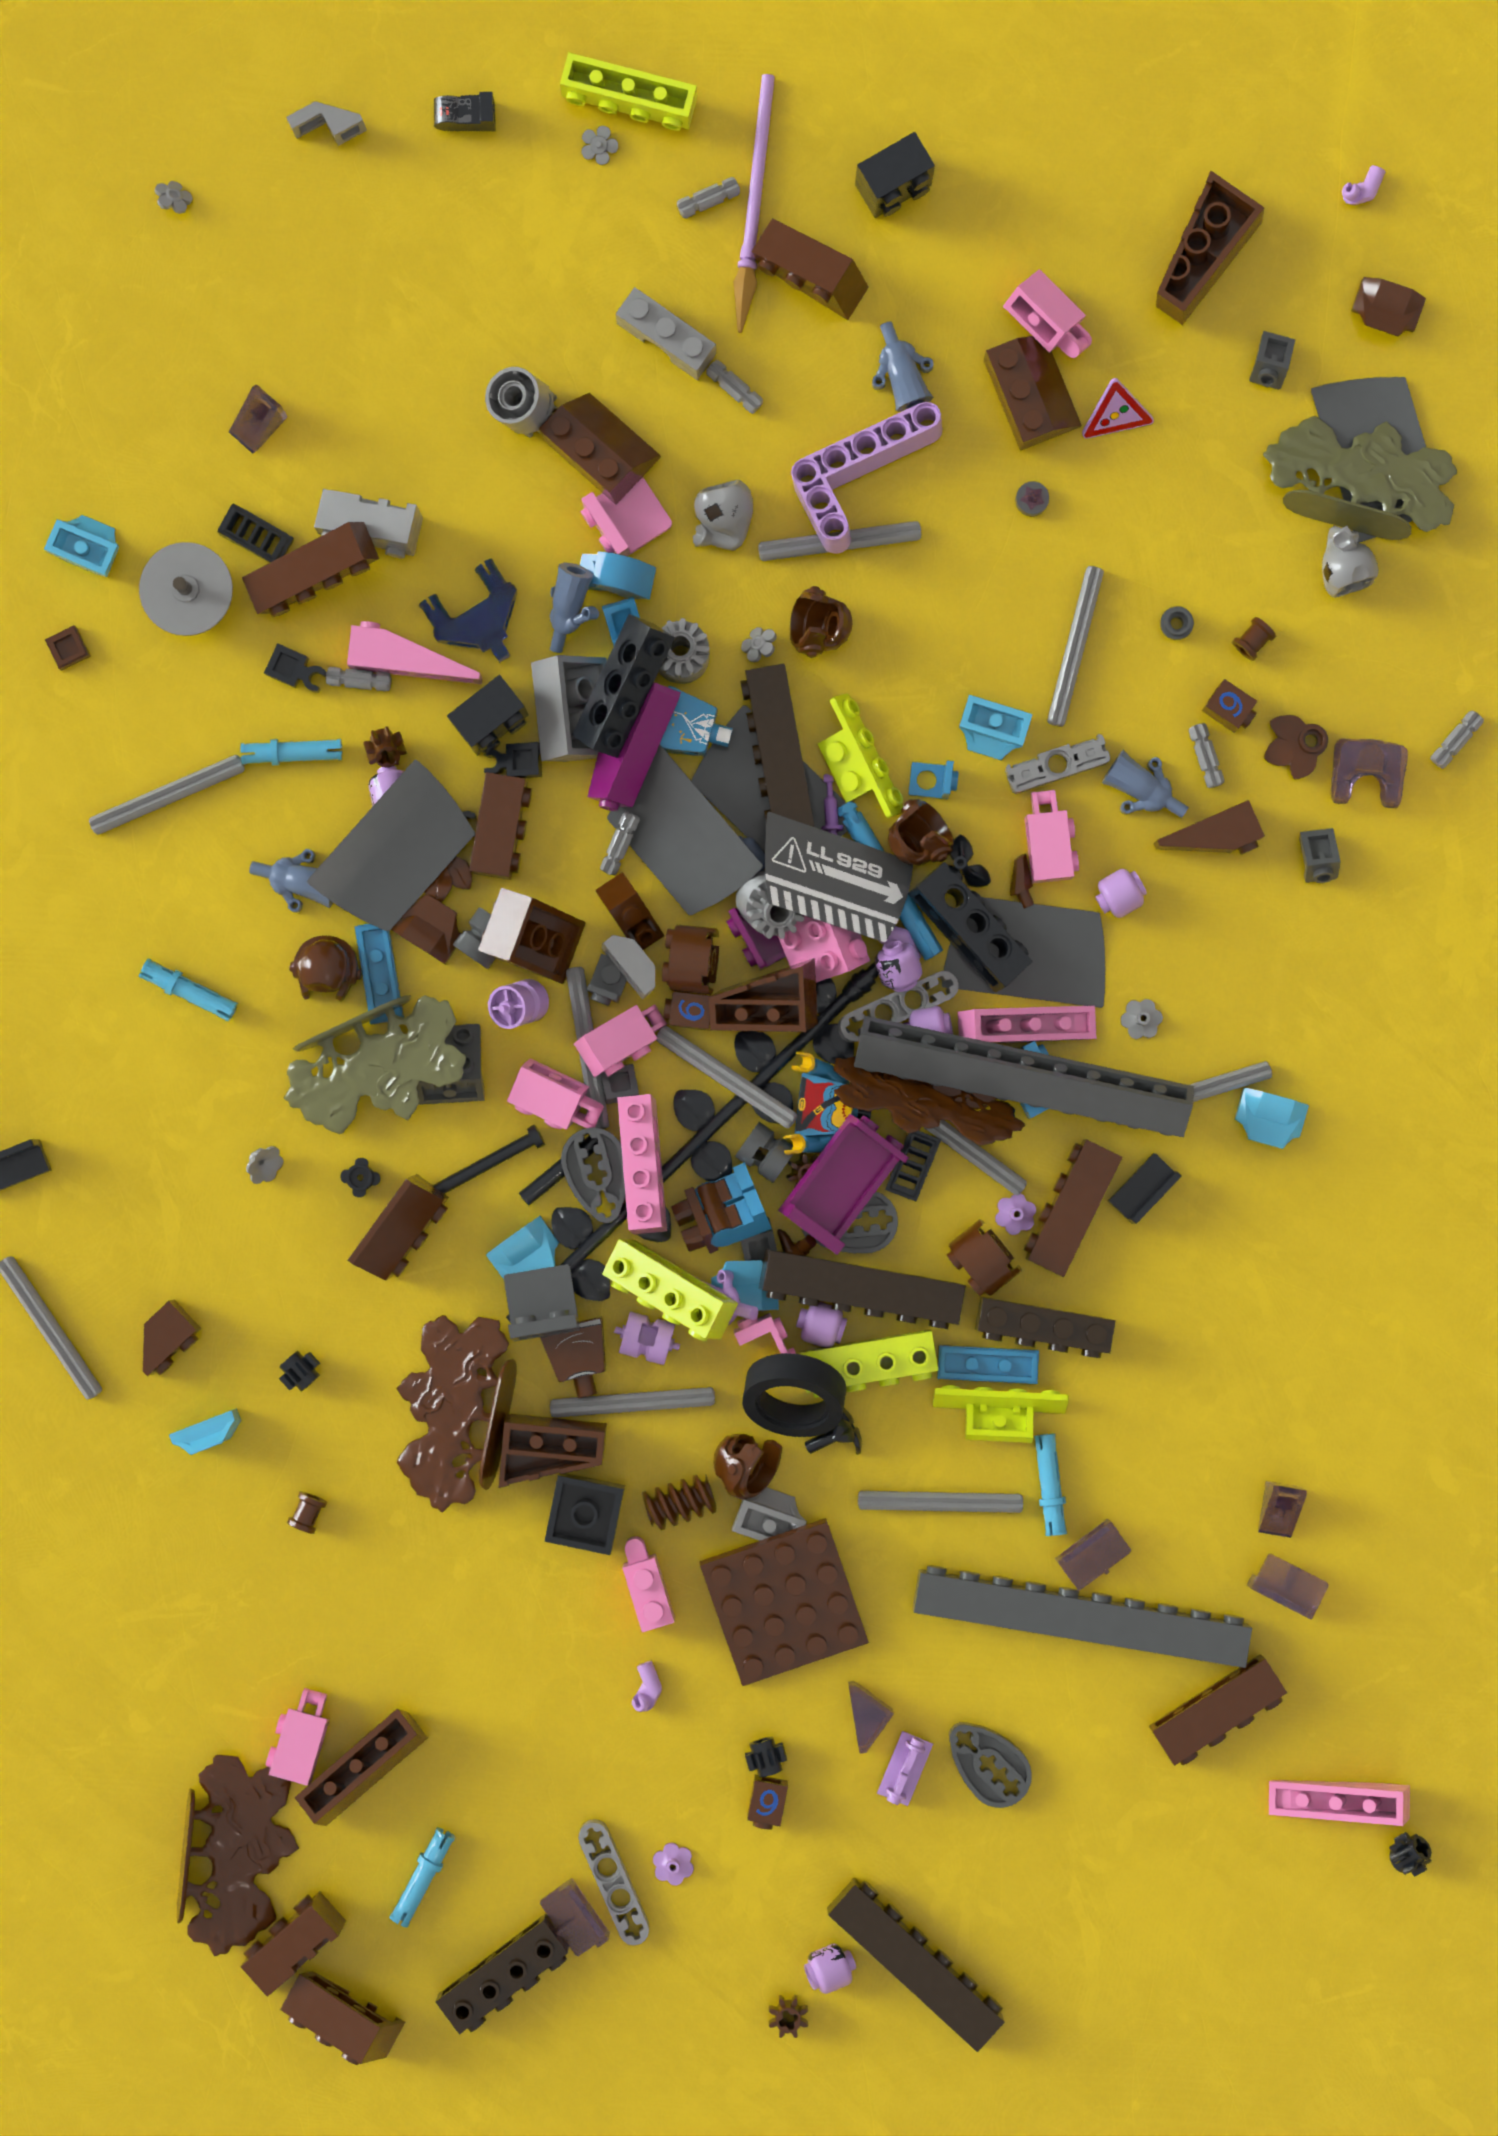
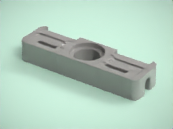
(1037, 772)

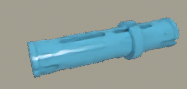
(290, 751)
(182, 987)
(1050, 1485)
(429, 1864)

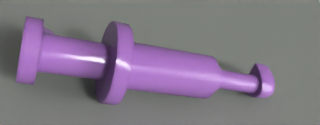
(830, 808)

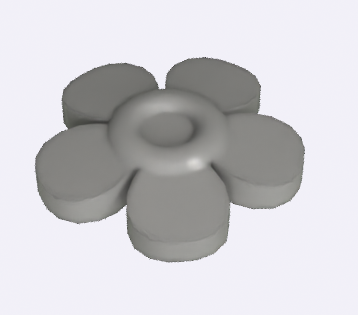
(598, 145)
(173, 197)
(760, 643)

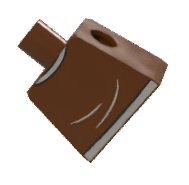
(578, 1355)

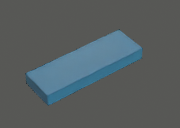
(378, 968)
(988, 1364)

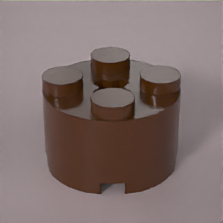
(691, 959)
(983, 1258)

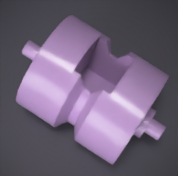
(518, 1003)
(647, 1338)

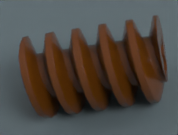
(679, 1502)

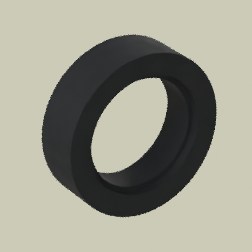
(799, 1372)

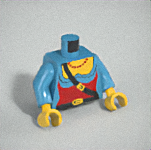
(819, 1108)

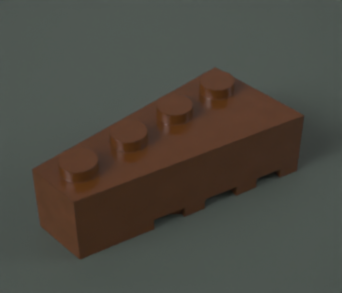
(1212, 239)

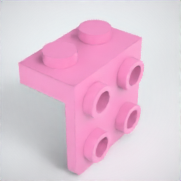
(628, 524)
(831, 946)
(752, 1329)

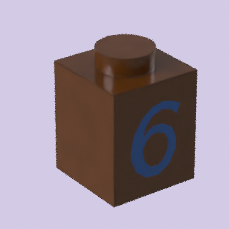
(1230, 706)
(688, 1011)
(767, 1802)

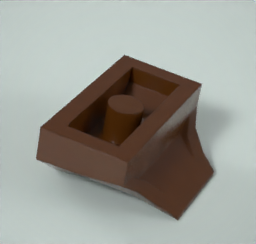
(1388, 306)
(430, 927)

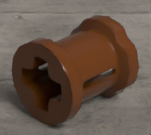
(1254, 638)
(306, 1512)

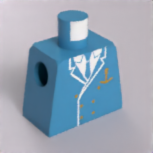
(693, 727)

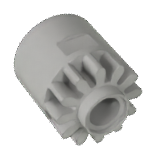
(519, 400)
(692, 665)
(762, 916)

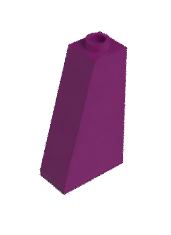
(619, 779)

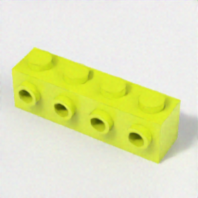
(628, 91)
(669, 1289)
(881, 1359)

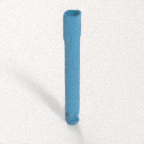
(910, 915)

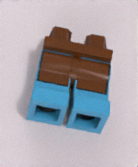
(723, 1212)

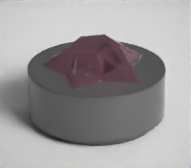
(1032, 498)

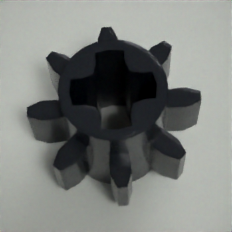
(299, 1371)
(766, 1756)
(1410, 1854)

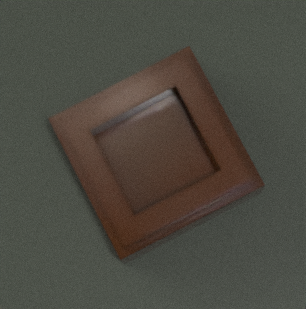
(67, 647)

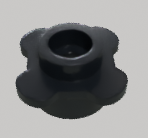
(350, 1177)

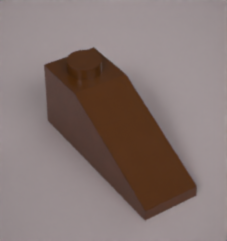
(1223, 833)

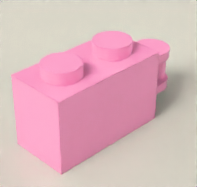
(1049, 315)
(1049, 841)
(619, 1039)
(553, 1097)
(646, 1586)
(299, 1740)

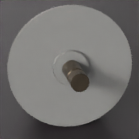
(185, 589)

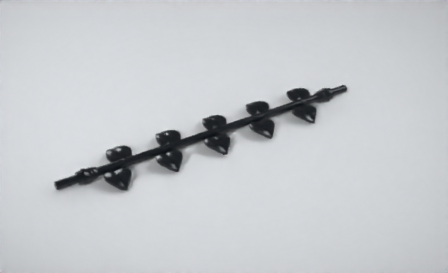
(697, 1113)

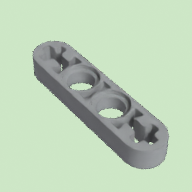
(897, 1004)
(610, 1883)

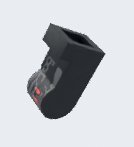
(465, 112)

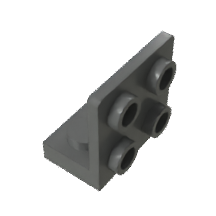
(471, 1086)
(541, 1303)

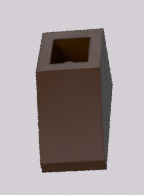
(629, 911)
(166, 1334)

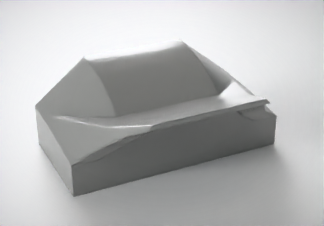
(631, 963)
(767, 1515)

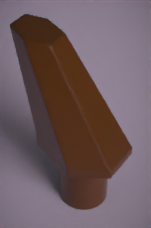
(1022, 881)

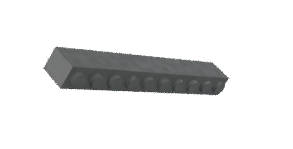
(1024, 1076)
(1081, 1617)

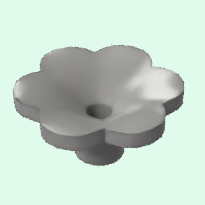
(1132, 1021)
(264, 1164)

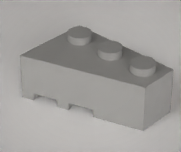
(388, 525)

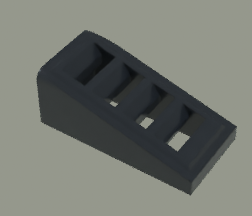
(229, 522)
(903, 1191)

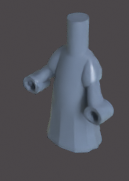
(899, 361)
(567, 602)
(1151, 790)
(289, 877)

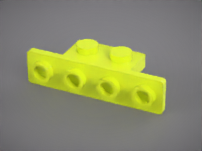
(856, 761)
(1000, 1414)

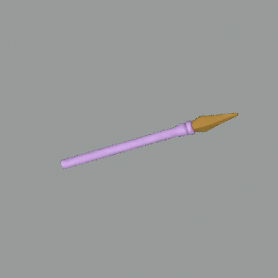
(745, 280)

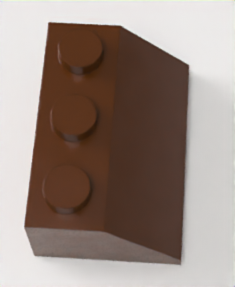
(1031, 391)
(599, 446)
(400, 1228)

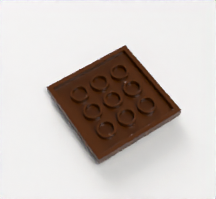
(784, 1602)

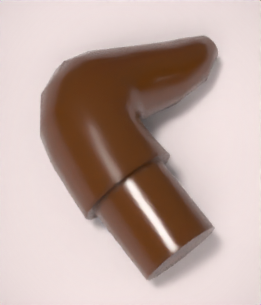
(802, 1247)

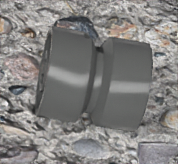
(469, 941)
(775, 1160)

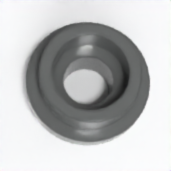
(1186, 619)

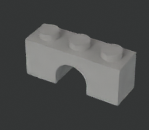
(654, 323)

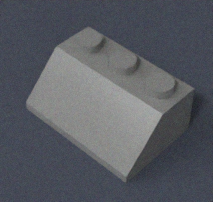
(561, 693)

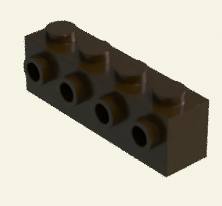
(1045, 1325)
(503, 1974)

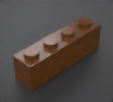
(311, 568)
(1073, 1207)
(1218, 1710)
(361, 1767)

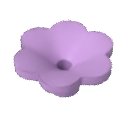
(1006, 1217)
(673, 1855)

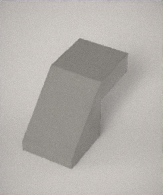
(341, 123)

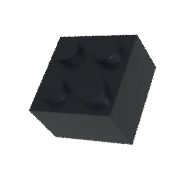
(895, 176)
(489, 716)
(584, 1513)

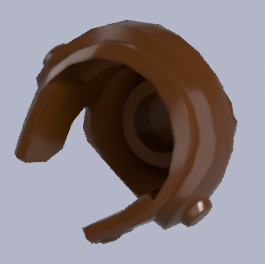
(819, 623)
(920, 835)
(325, 966)
(745, 1466)

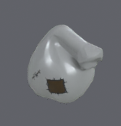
(723, 514)
(1347, 564)

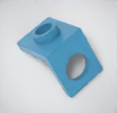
(945, 780)

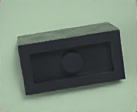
(22, 1163)
(1144, 1188)

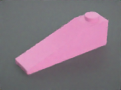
(387, 652)
(1028, 1024)
(1341, 1801)

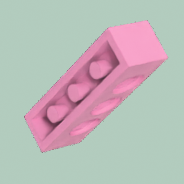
(642, 1164)

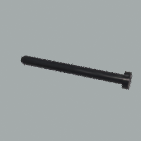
(492, 1160)

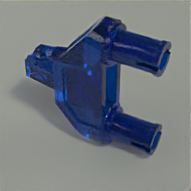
(483, 624)

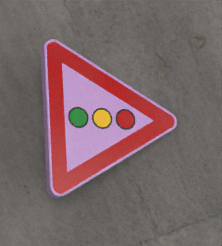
(1116, 412)

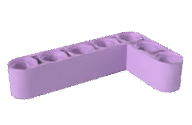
(858, 464)

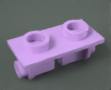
(904, 1769)

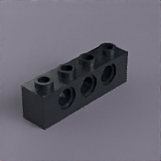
(623, 686)
(952, 922)

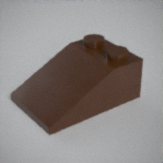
(531, 935)

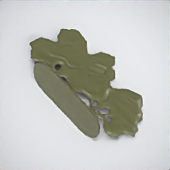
(1371, 471)
(382, 1068)

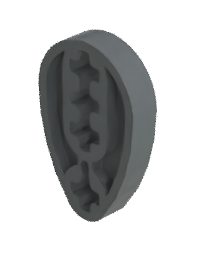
(578, 1173)
(876, 1238)
(1006, 1755)

